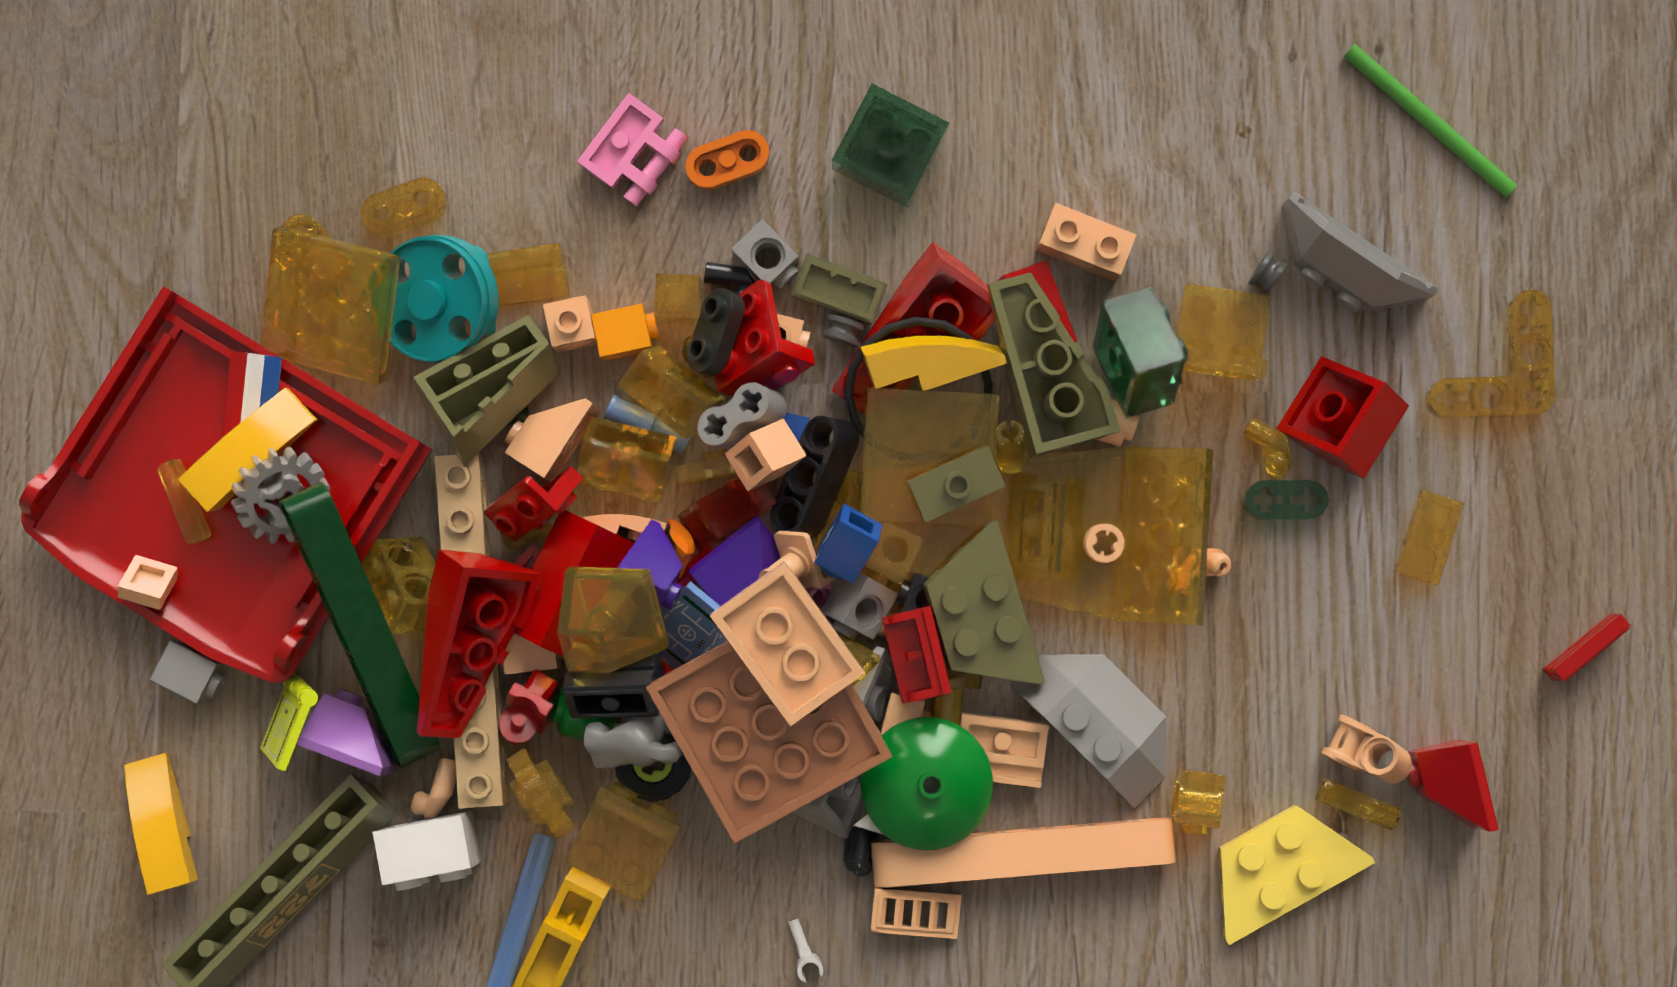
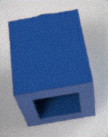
(848, 544)

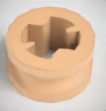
(1116, 546)

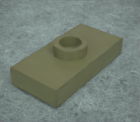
(839, 289)
(956, 483)

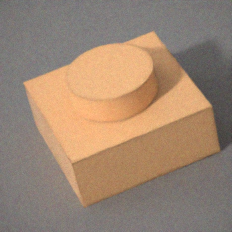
(147, 582)

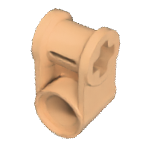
(1362, 748)

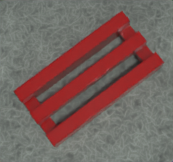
(1587, 647)

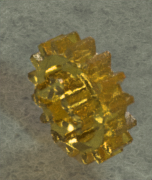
(541, 793)

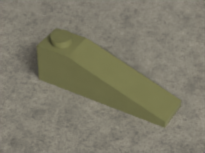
(1046, 373)

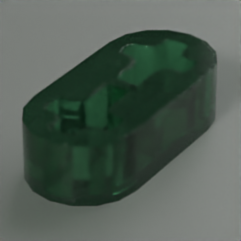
(1286, 510)

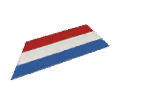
(250, 384)

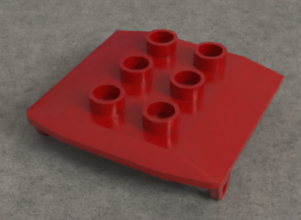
(165, 402)

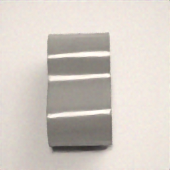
(746, 412)

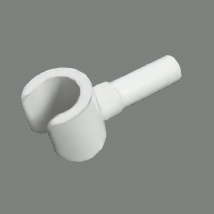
(803, 950)

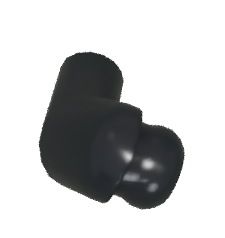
(733, 277)
(857, 851)

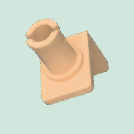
(799, 555)

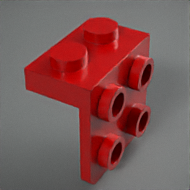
(759, 350)

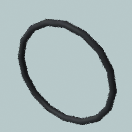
(919, 321)

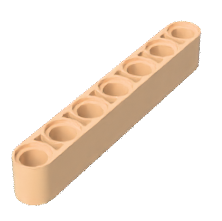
(1028, 853)

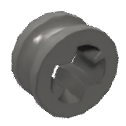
(1267, 272)
(843, 330)

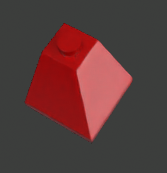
(1455, 781)

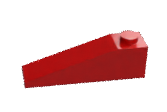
(933, 289)
(469, 622)

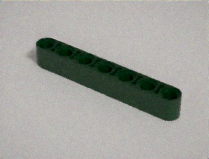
(358, 621)

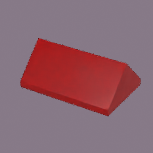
(569, 544)

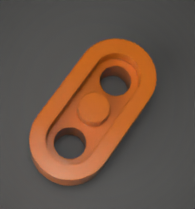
(726, 157)

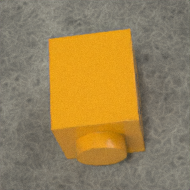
(624, 331)

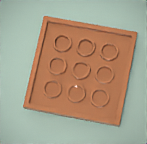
(748, 752)

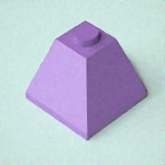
(347, 733)

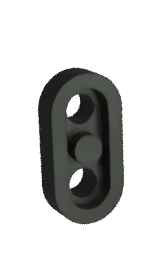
(715, 332)

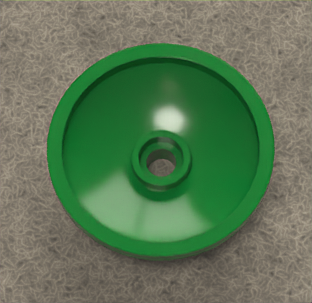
(895, 789)

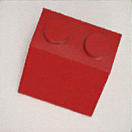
(1343, 416)

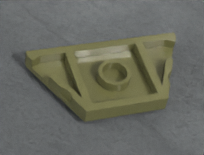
(982, 613)

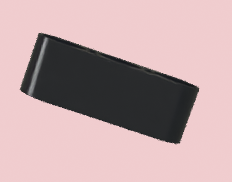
(831, 466)

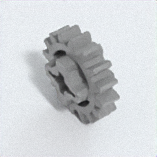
(269, 481)

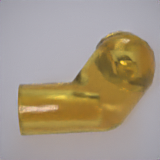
(1274, 446)

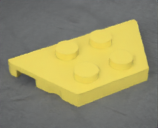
(1281, 868)

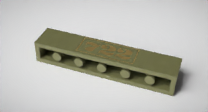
(281, 886)

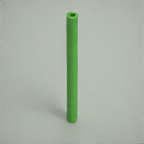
(1430, 120)

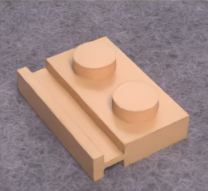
(1012, 746)

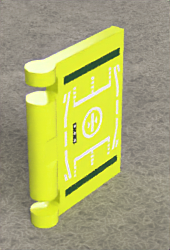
(288, 721)

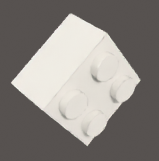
(427, 848)

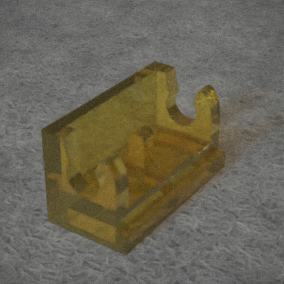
(530, 274)

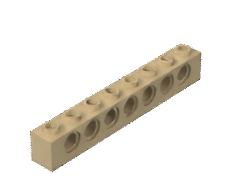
(465, 528)

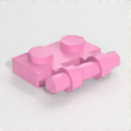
(623, 140)

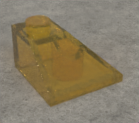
(609, 618)

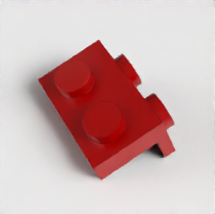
(532, 506)

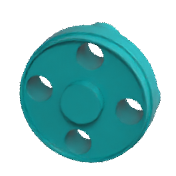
(442, 298)

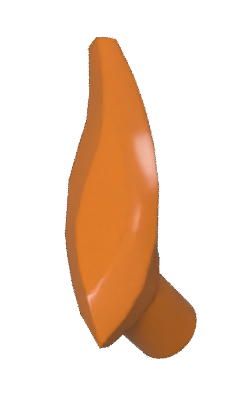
(682, 543)

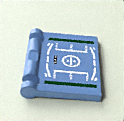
(690, 627)

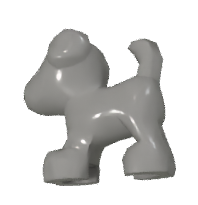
(630, 742)

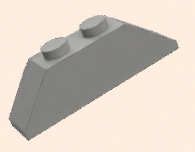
(1347, 262)
(1102, 720)

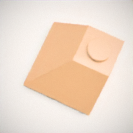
(550, 437)

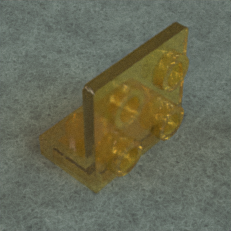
(1224, 331)

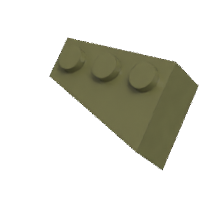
(487, 385)

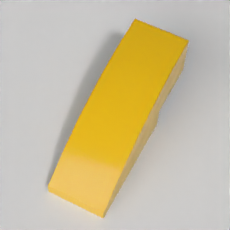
(930, 359)
(272, 425)
(159, 824)
(563, 931)

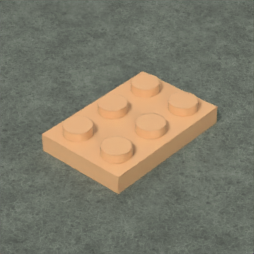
(787, 643)

